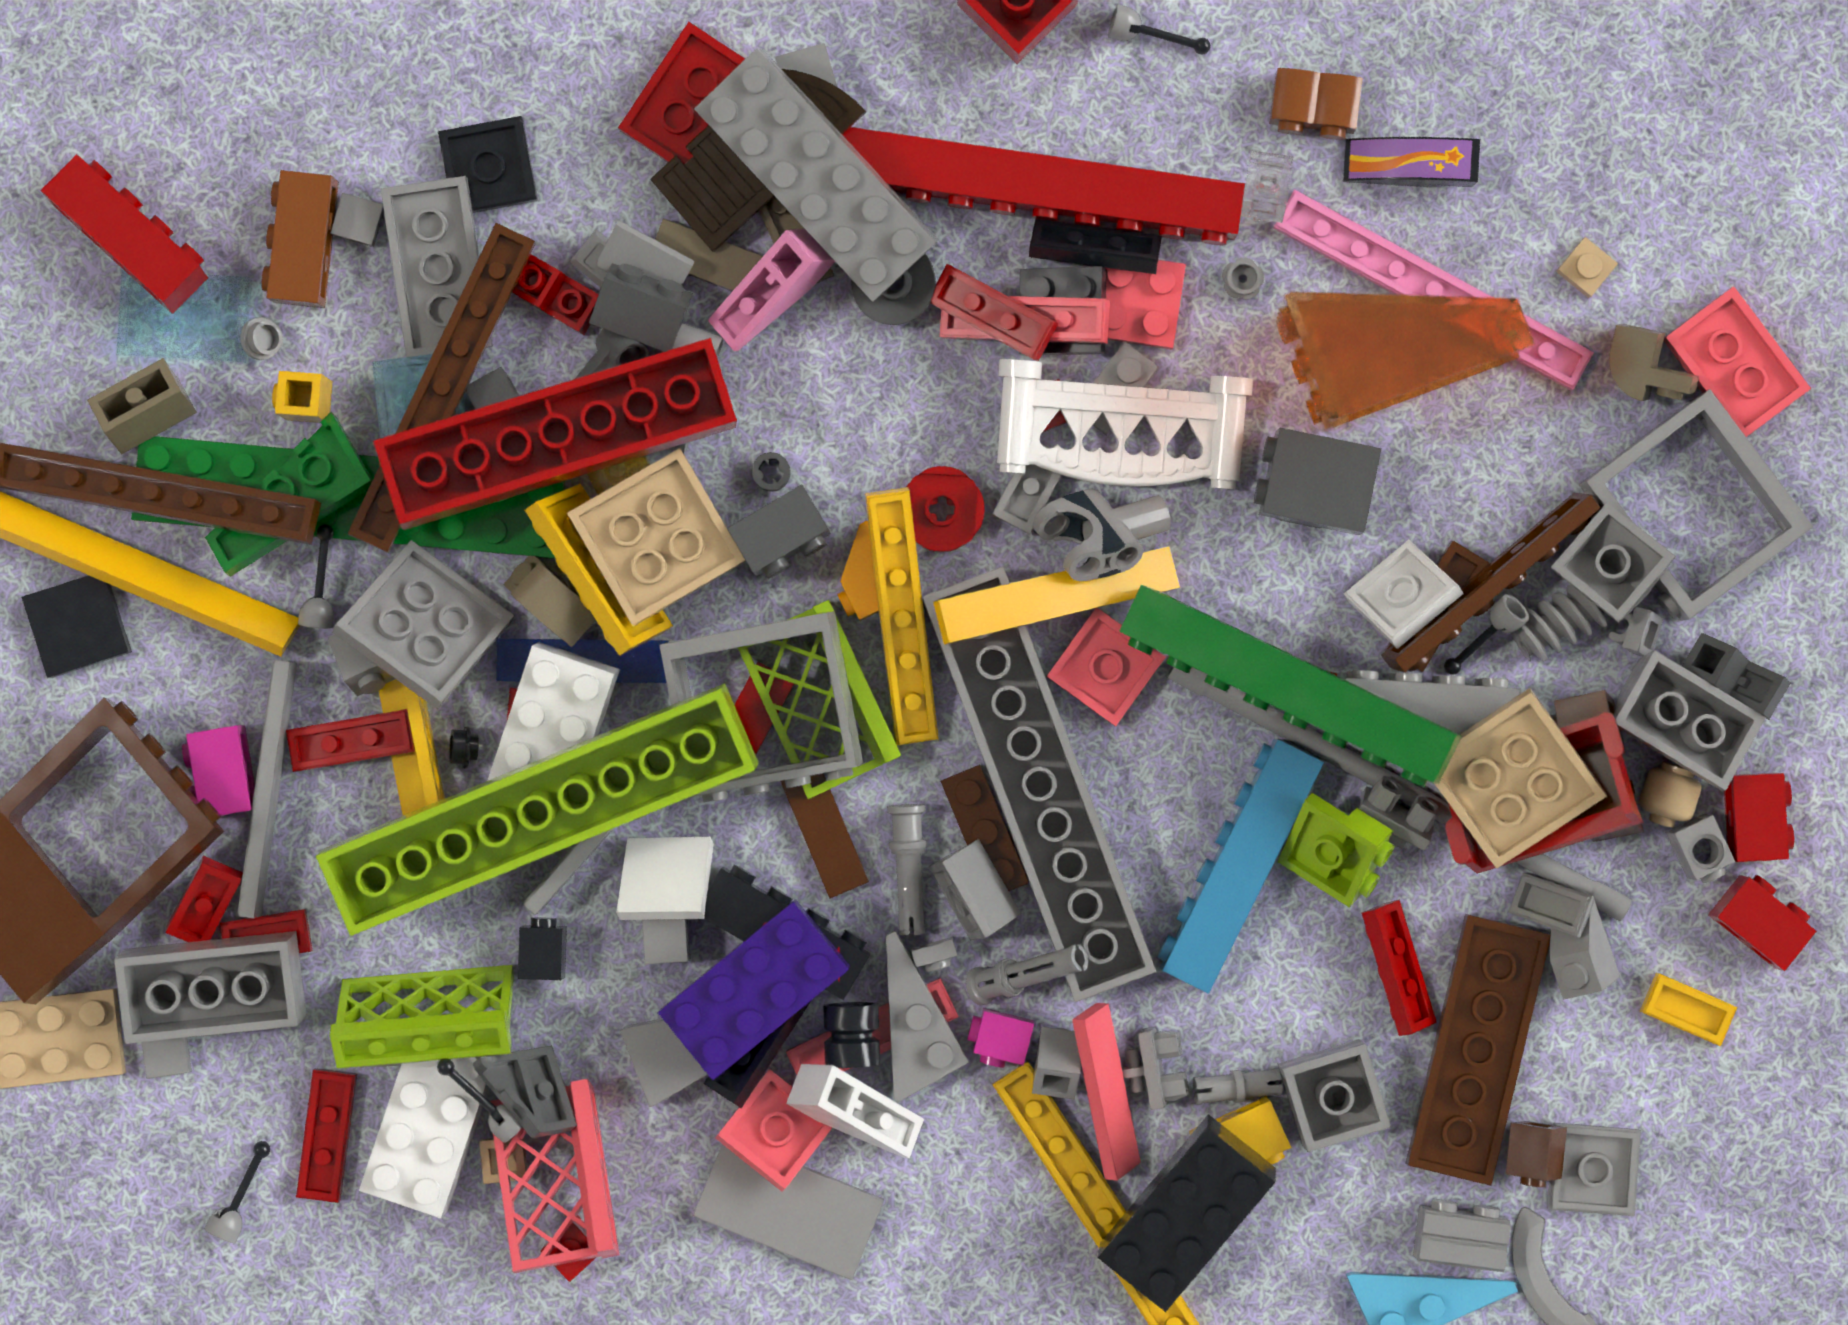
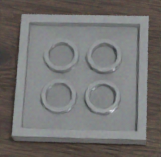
(423, 624)

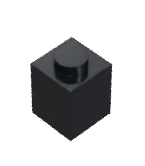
(542, 950)

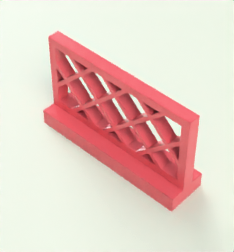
(592, 1181)

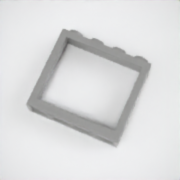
(1750, 467)
(797, 773)

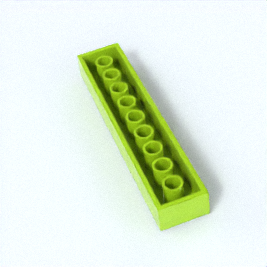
(537, 809)

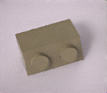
(141, 406)

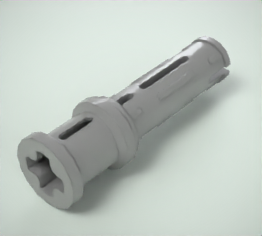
(908, 846)
(996, 978)

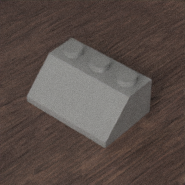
(1686, 719)

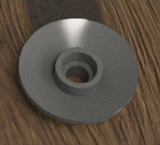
(905, 304)

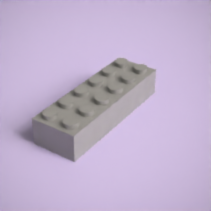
(816, 174)

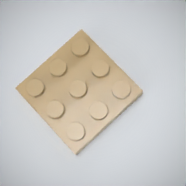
(656, 537)
(1517, 779)

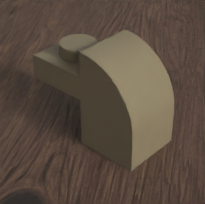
(1636, 369)
(549, 600)

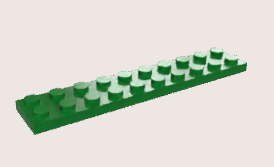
(491, 528)

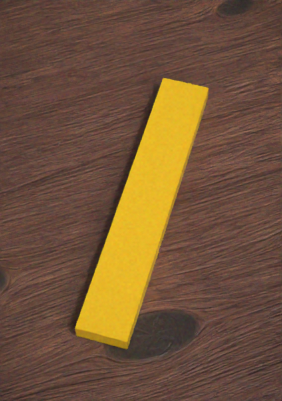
(1048, 598)
(901, 615)

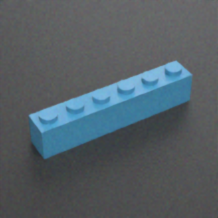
(1240, 865)

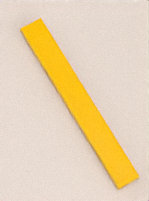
(146, 576)
(1076, 1176)

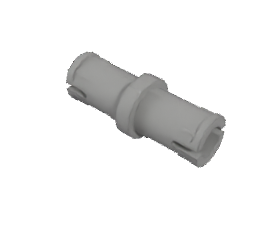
(1237, 1086)

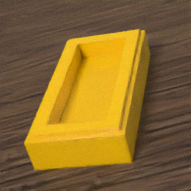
(1688, 1009)

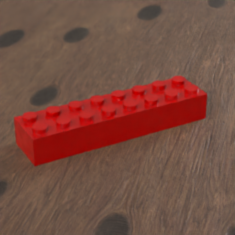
(555, 434)

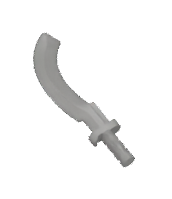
(1533, 1276)

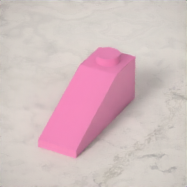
(771, 287)

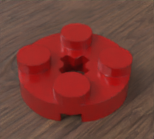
(961, 493)

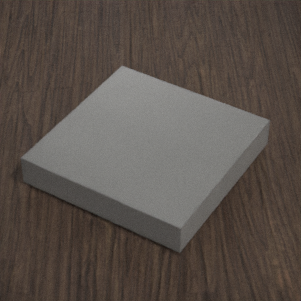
(1597, 1171)

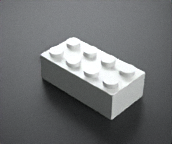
(555, 707)
(424, 1137)

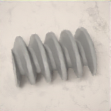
(1557, 621)

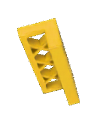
(418, 771)

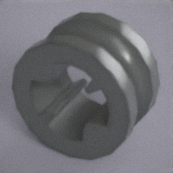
(783, 467)

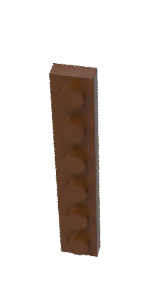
(1501, 574)

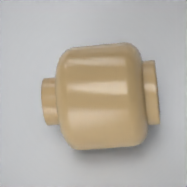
(1670, 794)

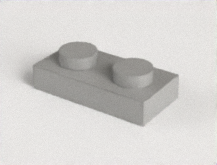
(1125, 368)
(1026, 496)

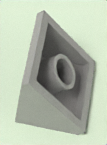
(1613, 563)
(975, 890)

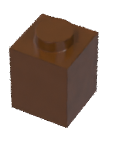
(1536, 1152)

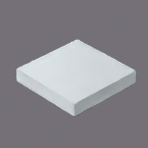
(1403, 594)
(665, 878)

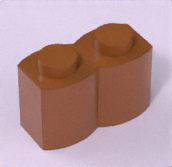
(1315, 102)

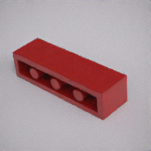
(124, 233)

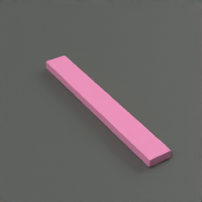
(1411, 275)

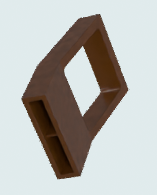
(43, 918)

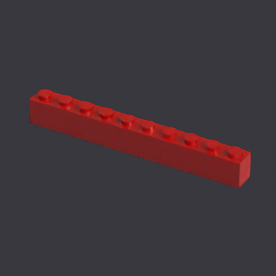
(1053, 186)

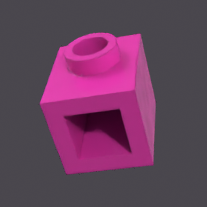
(1000, 1037)

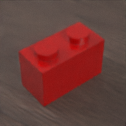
(1758, 817)
(1762, 921)

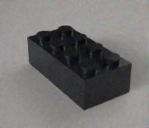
(1187, 1213)

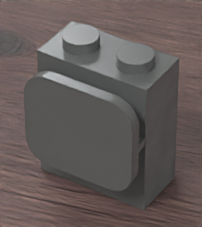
(1317, 481)

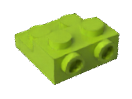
(1337, 849)

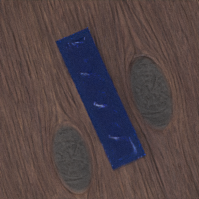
(636, 666)

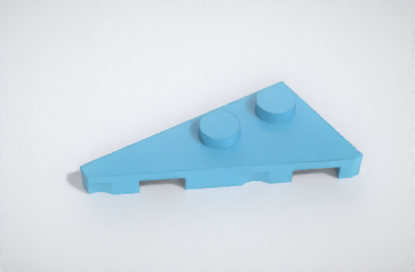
(1423, 1298)

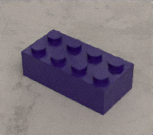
(754, 989)

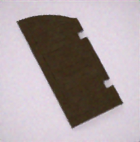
(717, 188)

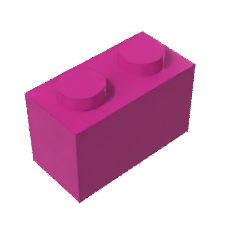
(221, 768)

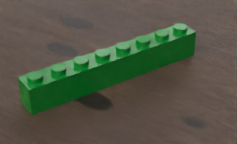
(1290, 684)

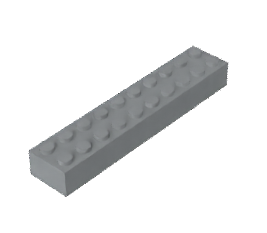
(1044, 799)

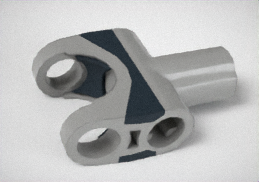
(1104, 533)

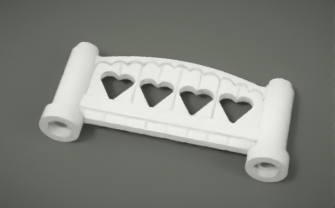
(1032, 403)

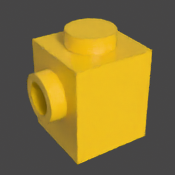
(302, 396)

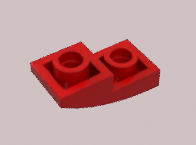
(556, 294)

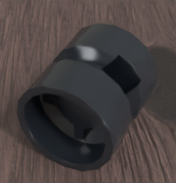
(851, 1034)

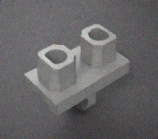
(1408, 825)
(1154, 1048)

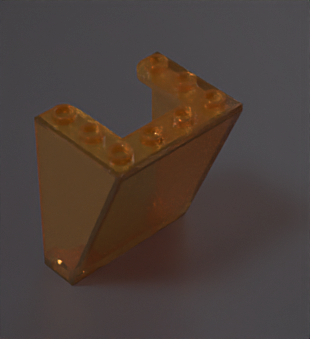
(1390, 348)

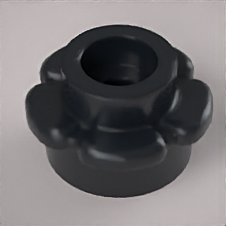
(463, 747)

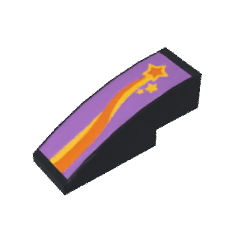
(1412, 161)

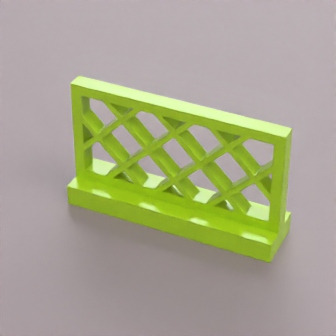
(864, 705)
(426, 1033)

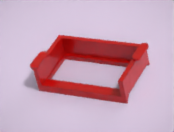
(1581, 736)

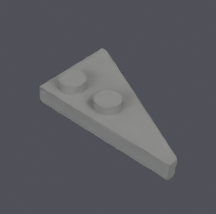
(920, 1036)

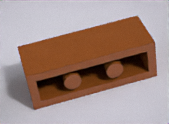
(300, 239)

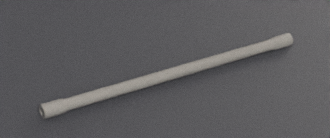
(1606, 899)

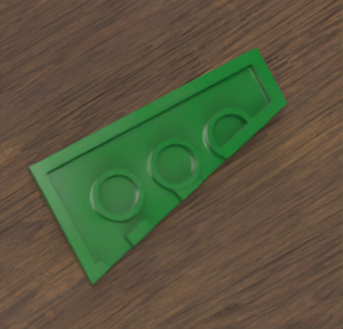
(320, 469)

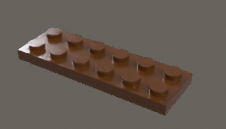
(1478, 1049)

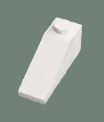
(854, 1108)

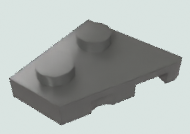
(530, 1089)

